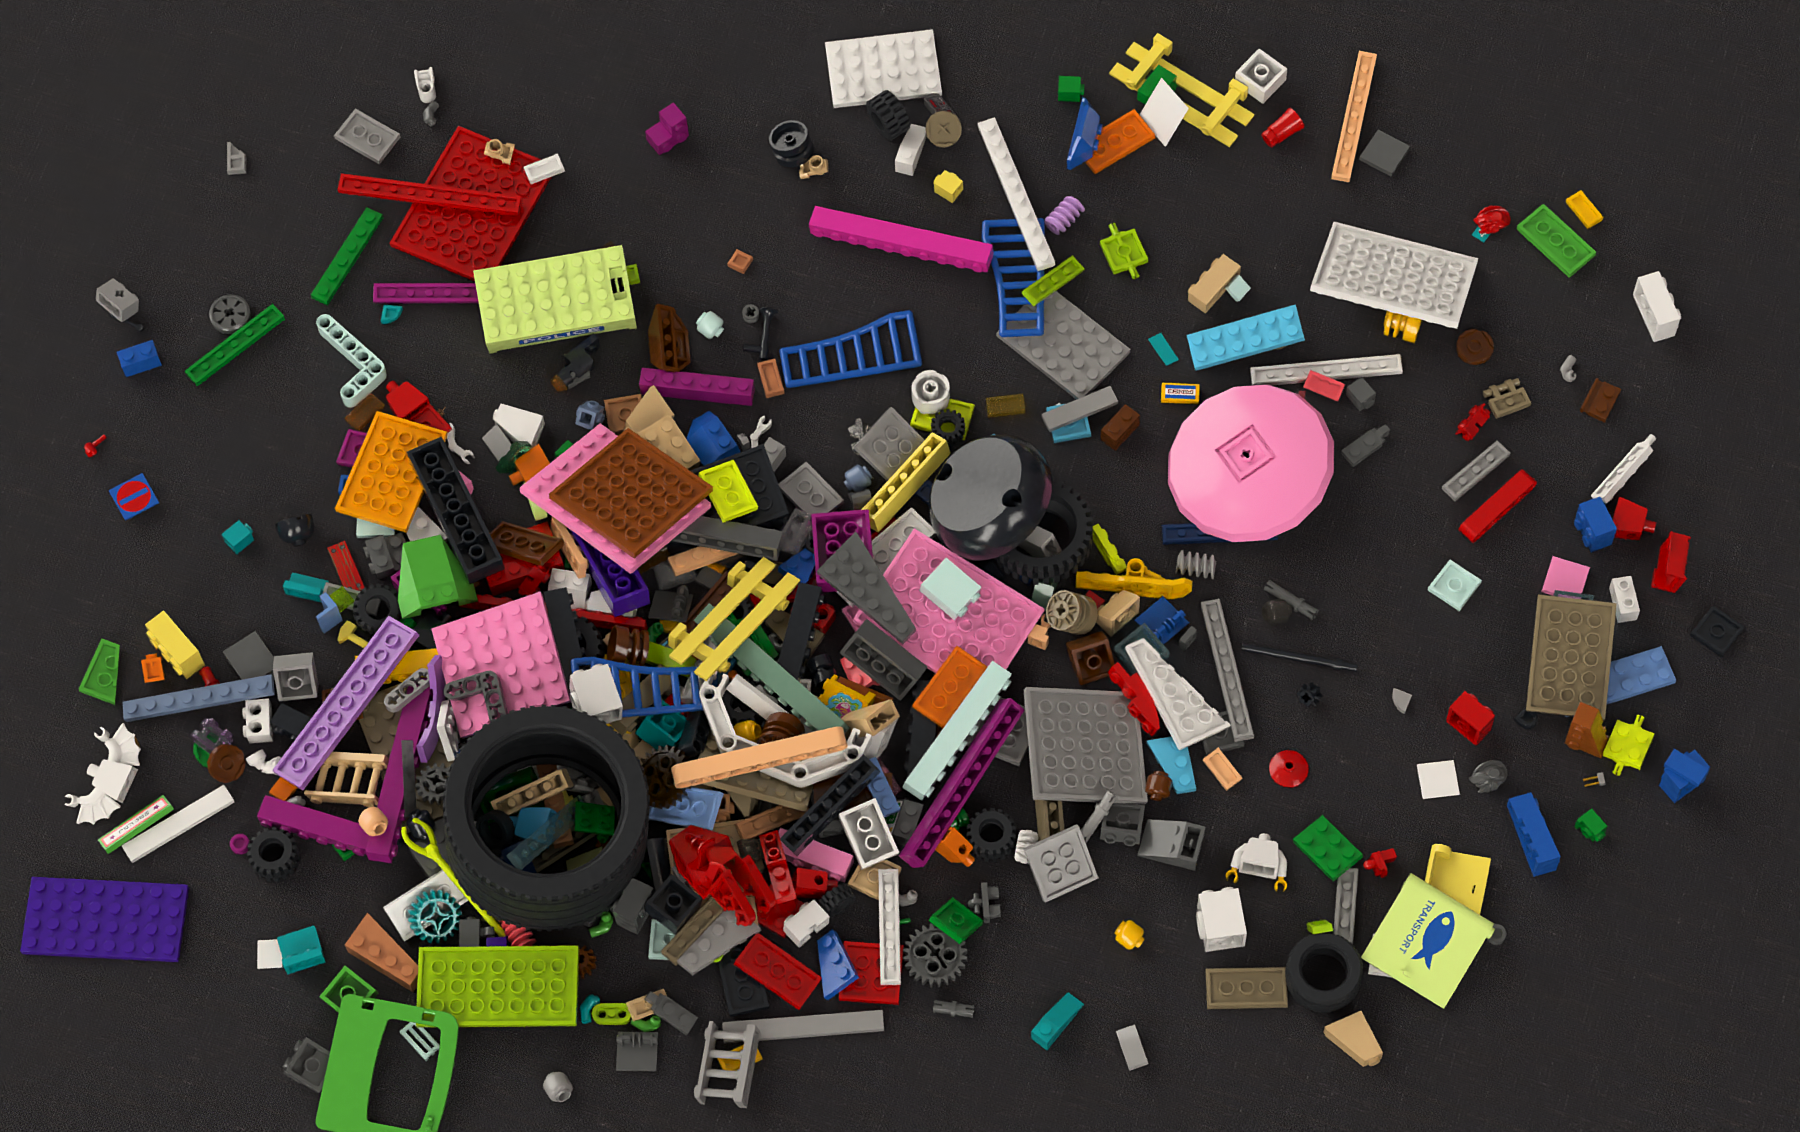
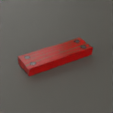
(345, 566)

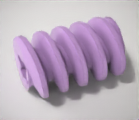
(1063, 214)

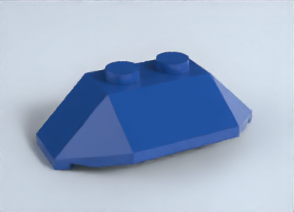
(1085, 135)
(710, 439)

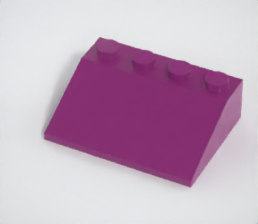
(832, 531)

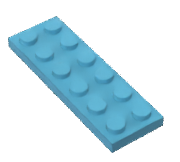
(1245, 337)

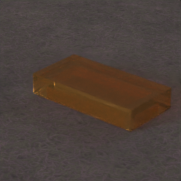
(364, 412)

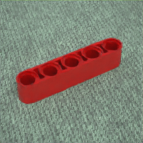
(1497, 506)

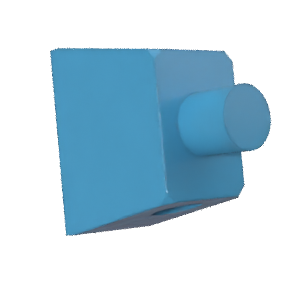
(530, 820)

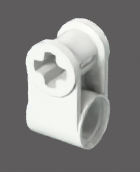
(425, 82)

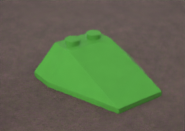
(431, 577)

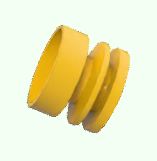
(1400, 322)

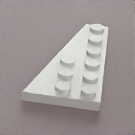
(1178, 703)

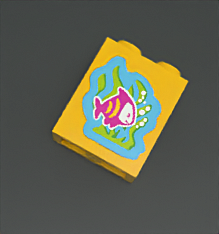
(843, 699)

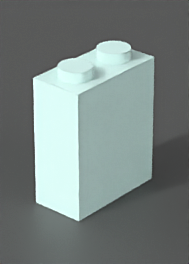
(950, 589)

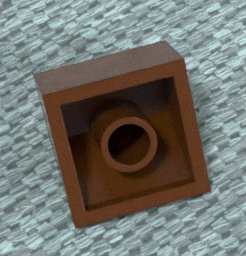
(1090, 657)

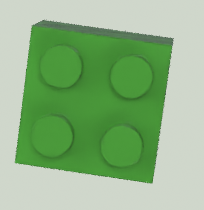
(347, 983)

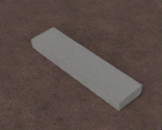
(1079, 408)
(1476, 470)
(1346, 904)

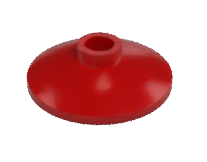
(1288, 777)

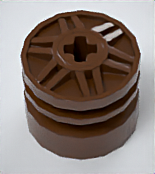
(628, 647)
(780, 726)

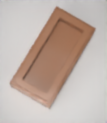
(770, 378)

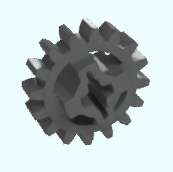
(434, 780)

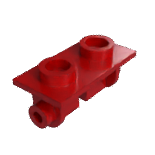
(1477, 416)
(539, 575)

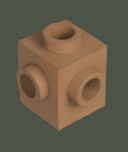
(726, 809)

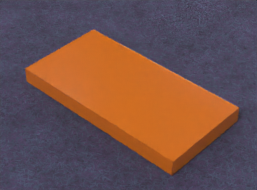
(1119, 140)
(949, 686)

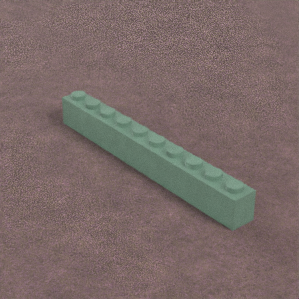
(777, 679)

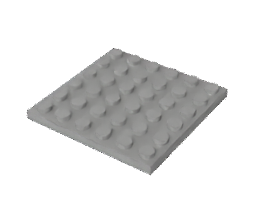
(1083, 746)

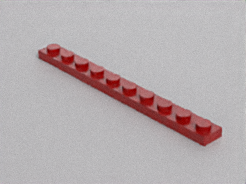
(429, 194)
(598, 618)

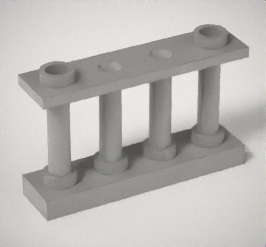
(743, 1075)

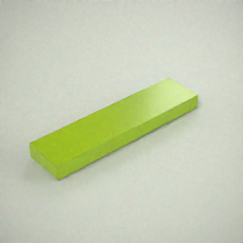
(1053, 280)

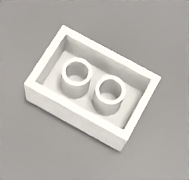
(1656, 306)
(868, 833)

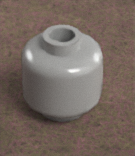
(557, 1086)

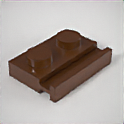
(1600, 400)

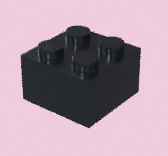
(673, 904)

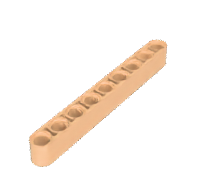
(759, 757)

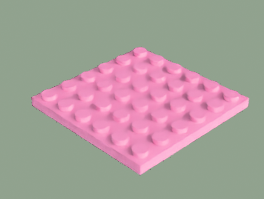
(514, 644)

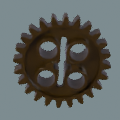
(663, 776)

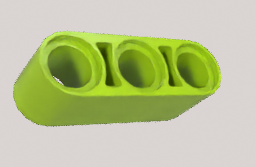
(660, 655)

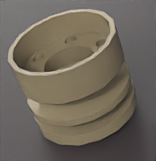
(1071, 612)

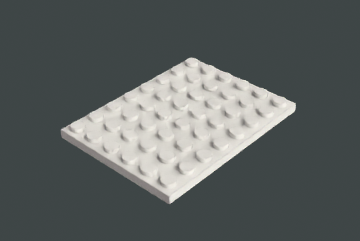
(1394, 275)

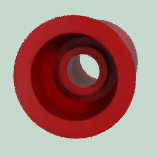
(1283, 128)

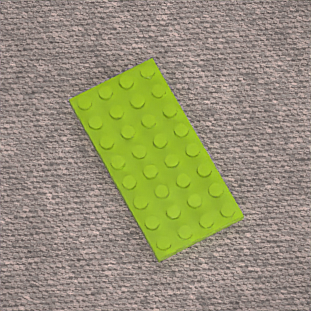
(500, 985)

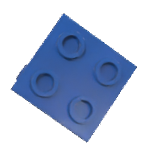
(1163, 620)

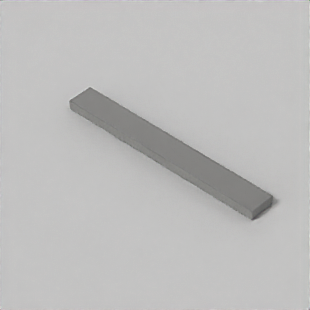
(1227, 670)
(811, 1025)

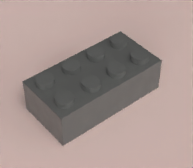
(883, 659)

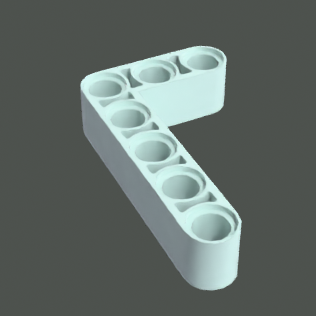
(355, 356)

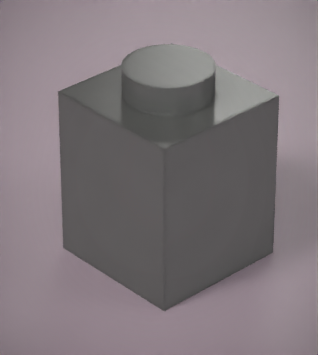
(1361, 394)

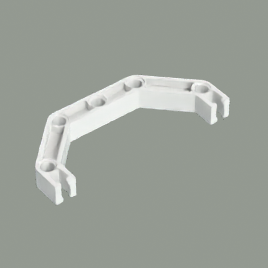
(814, 768)

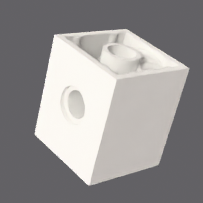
(596, 693)
(1221, 919)

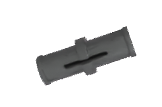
(953, 1008)

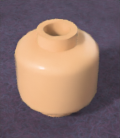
(373, 821)

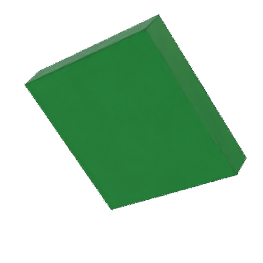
(956, 920)

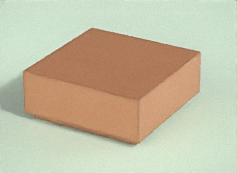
(740, 261)

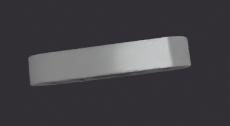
(393, 695)

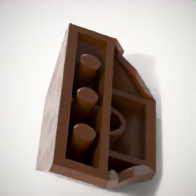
(668, 340)

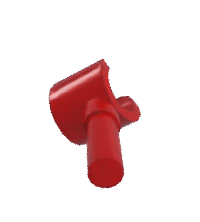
(90, 447)

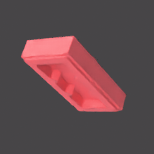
(1324, 385)

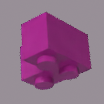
(669, 131)

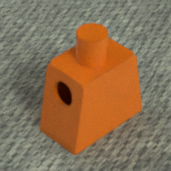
(529, 465)
(955, 848)

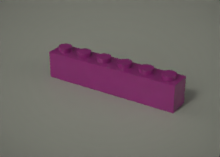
(698, 386)
(313, 824)

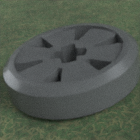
(228, 304)

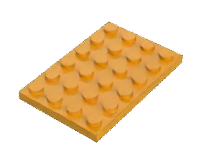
(382, 481)

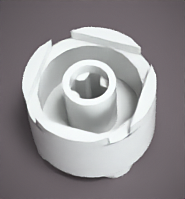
(930, 392)

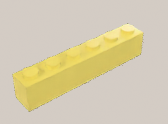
(906, 481)

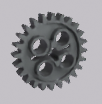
(920, 965)

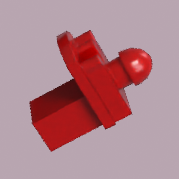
(1379, 860)

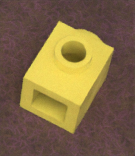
(948, 186)

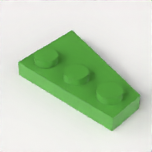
(102, 673)

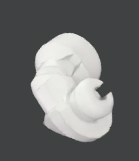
(258, 760)

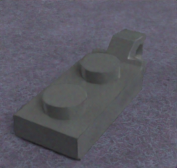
(1365, 445)
(671, 1012)

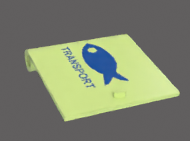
(1427, 940)

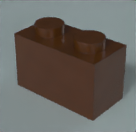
(1120, 427)

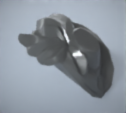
(1489, 775)

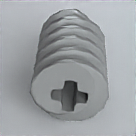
(1196, 564)

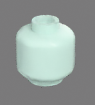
(710, 325)

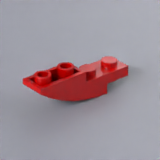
(1141, 702)
(777, 867)

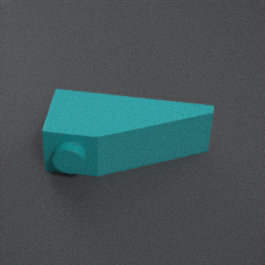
(1056, 1021)

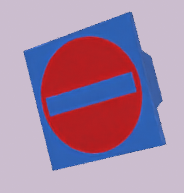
(133, 496)

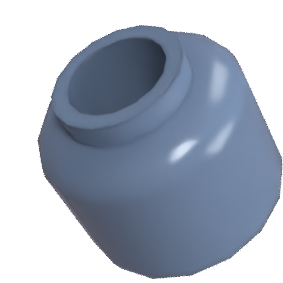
(858, 478)

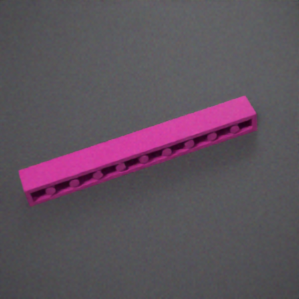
(901, 239)

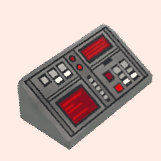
(936, 103)

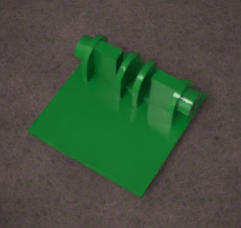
(595, 819)

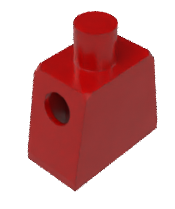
(405, 399)
(1631, 520)
(812, 883)

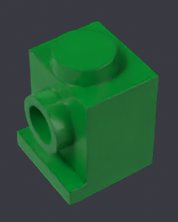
(1591, 826)

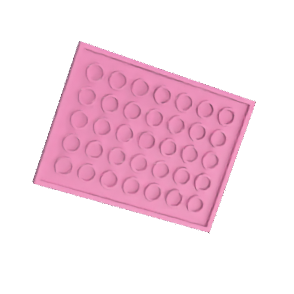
(555, 473)
(989, 629)

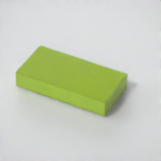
(1319, 926)

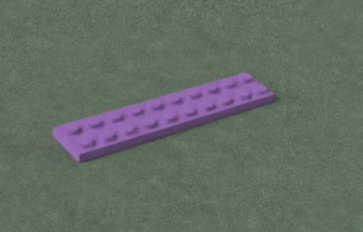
(345, 703)

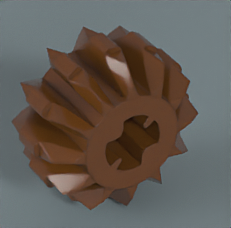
(588, 961)

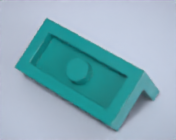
(304, 587)

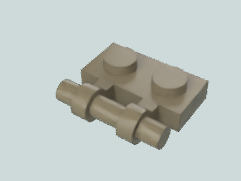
(1509, 402)

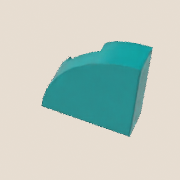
(390, 313)

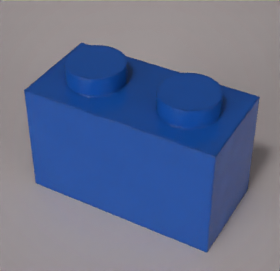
(139, 358)

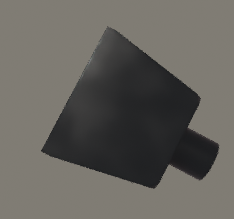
(424, 629)

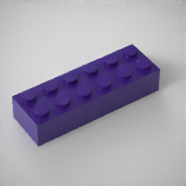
(618, 587)

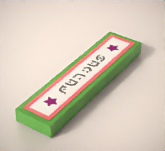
(135, 824)

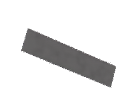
(408, 776)

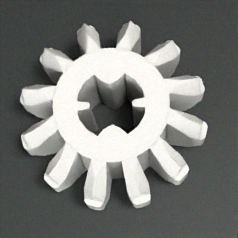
(1025, 839)

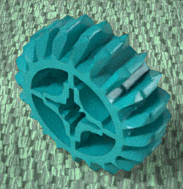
(450, 915)

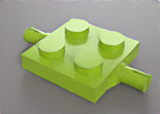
(1123, 251)

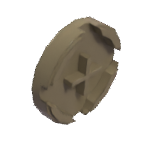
(943, 128)

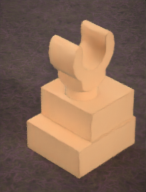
(1038, 635)

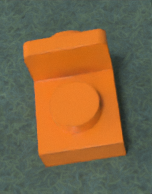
(152, 668)

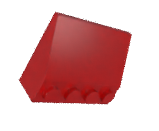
(517, 570)

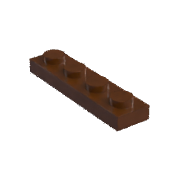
(713, 597)

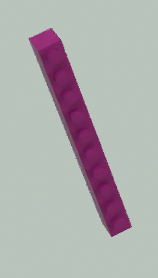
(961, 783)
(391, 800)

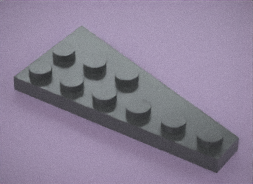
(862, 583)

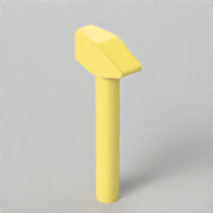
(347, 632)

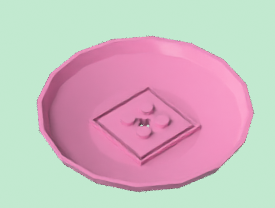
(1257, 494)

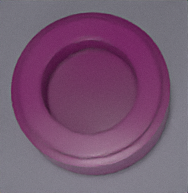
(239, 844)

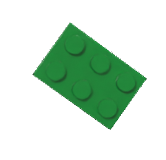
(1327, 848)

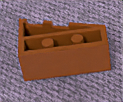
(1587, 731)

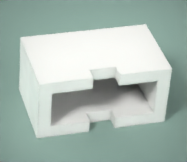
(808, 919)

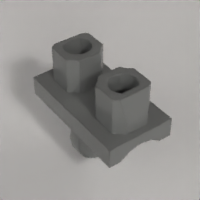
(989, 911)

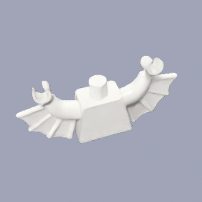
(110, 778)

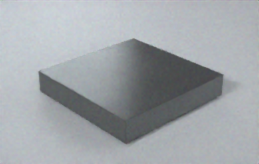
(1384, 153)
(1223, 739)

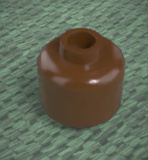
(1158, 785)

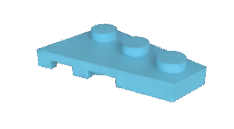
(1175, 763)

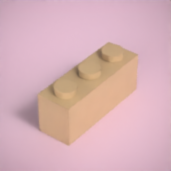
(1213, 283)

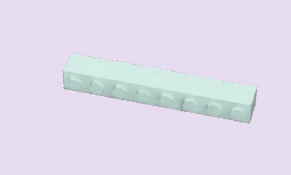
(957, 730)

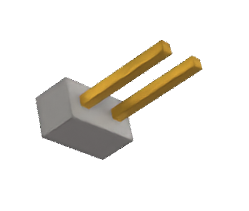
(1600, 776)

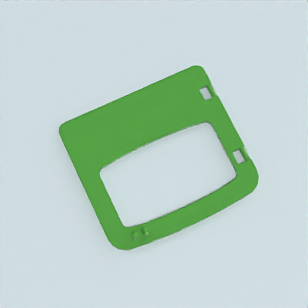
(353, 1061)

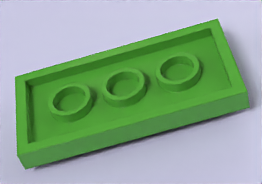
(1556, 240)

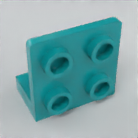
(300, 950)

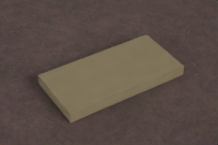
(1246, 988)

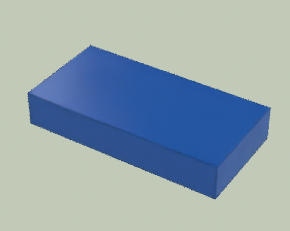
(1686, 767)

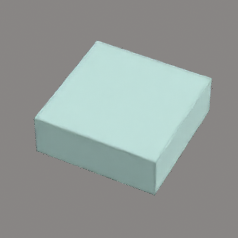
(1237, 288)

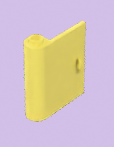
(1458, 875)

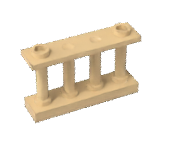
(343, 761)

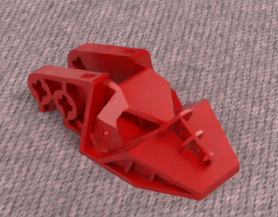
(701, 861)

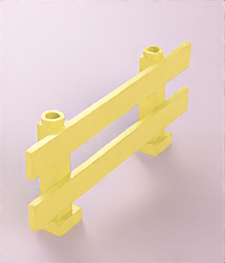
(1223, 105)
(742, 584)

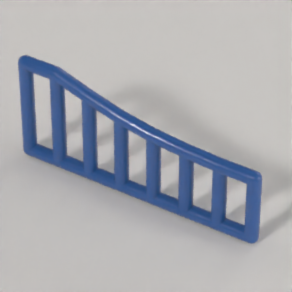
(1002, 286)
(855, 335)
(654, 672)

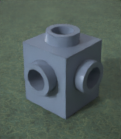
(590, 415)

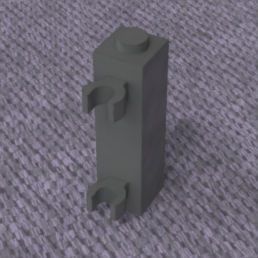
(472, 932)

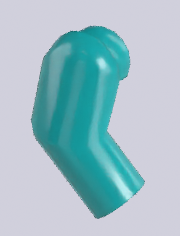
(586, 1006)

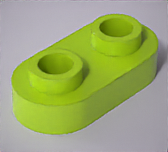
(612, 1013)

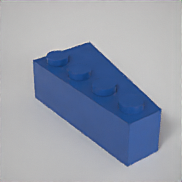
(1533, 834)

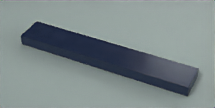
(1189, 534)

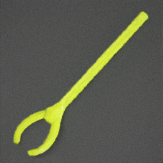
(432, 852)

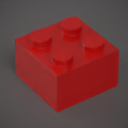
(1470, 717)

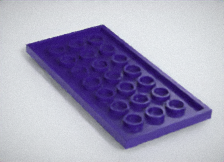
(104, 919)

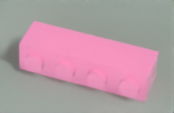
(821, 858)

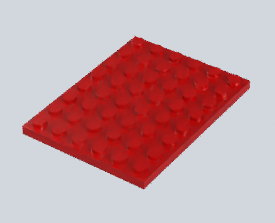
(463, 237)

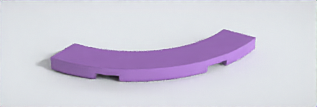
(430, 735)

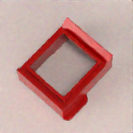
(1671, 563)

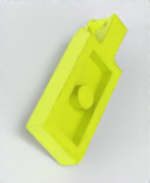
(1107, 550)

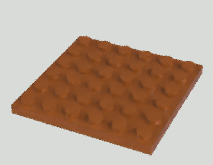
(631, 493)

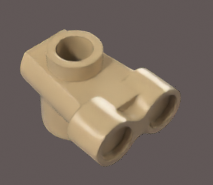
(503, 151)
(814, 166)

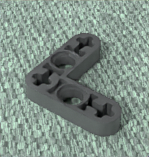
(481, 687)

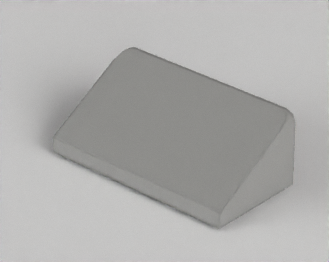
(497, 442)

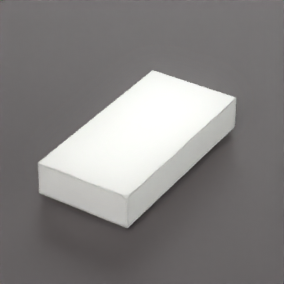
(544, 169)

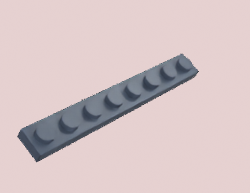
(198, 698)

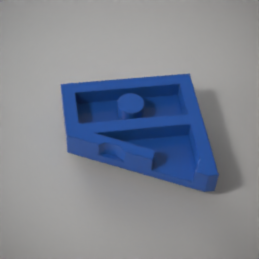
(800, 565)

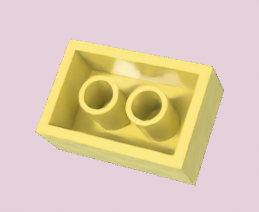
(174, 645)

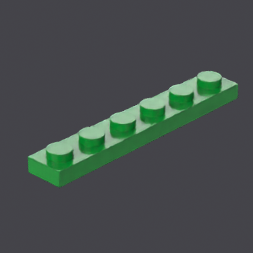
(347, 256)
(234, 345)

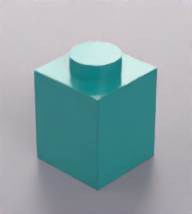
(238, 536)

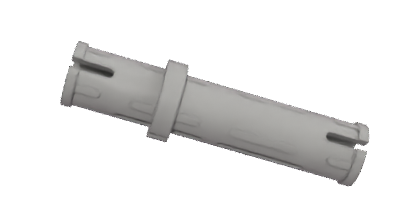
(1098, 814)

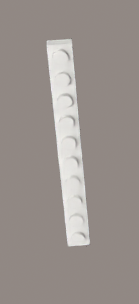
(1016, 194)

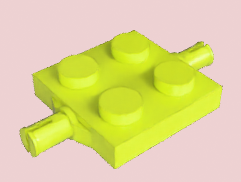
(1628, 745)

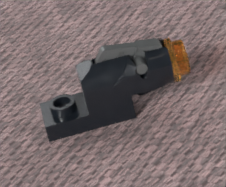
(578, 365)

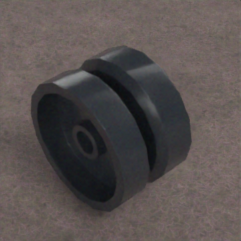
(791, 143)

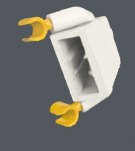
(1261, 859)

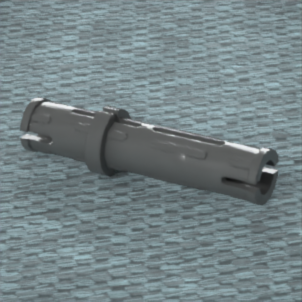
(1297, 603)

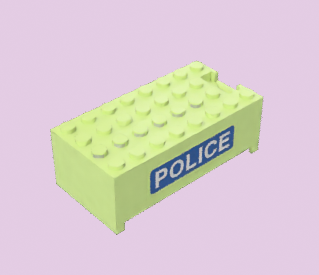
(554, 298)

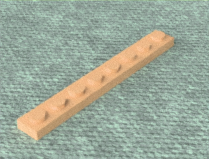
(1354, 116)

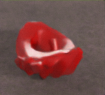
(1492, 219)

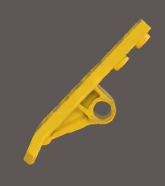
(1142, 582)

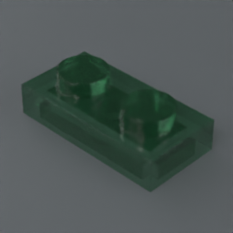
(517, 449)

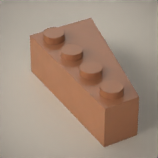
(377, 949)

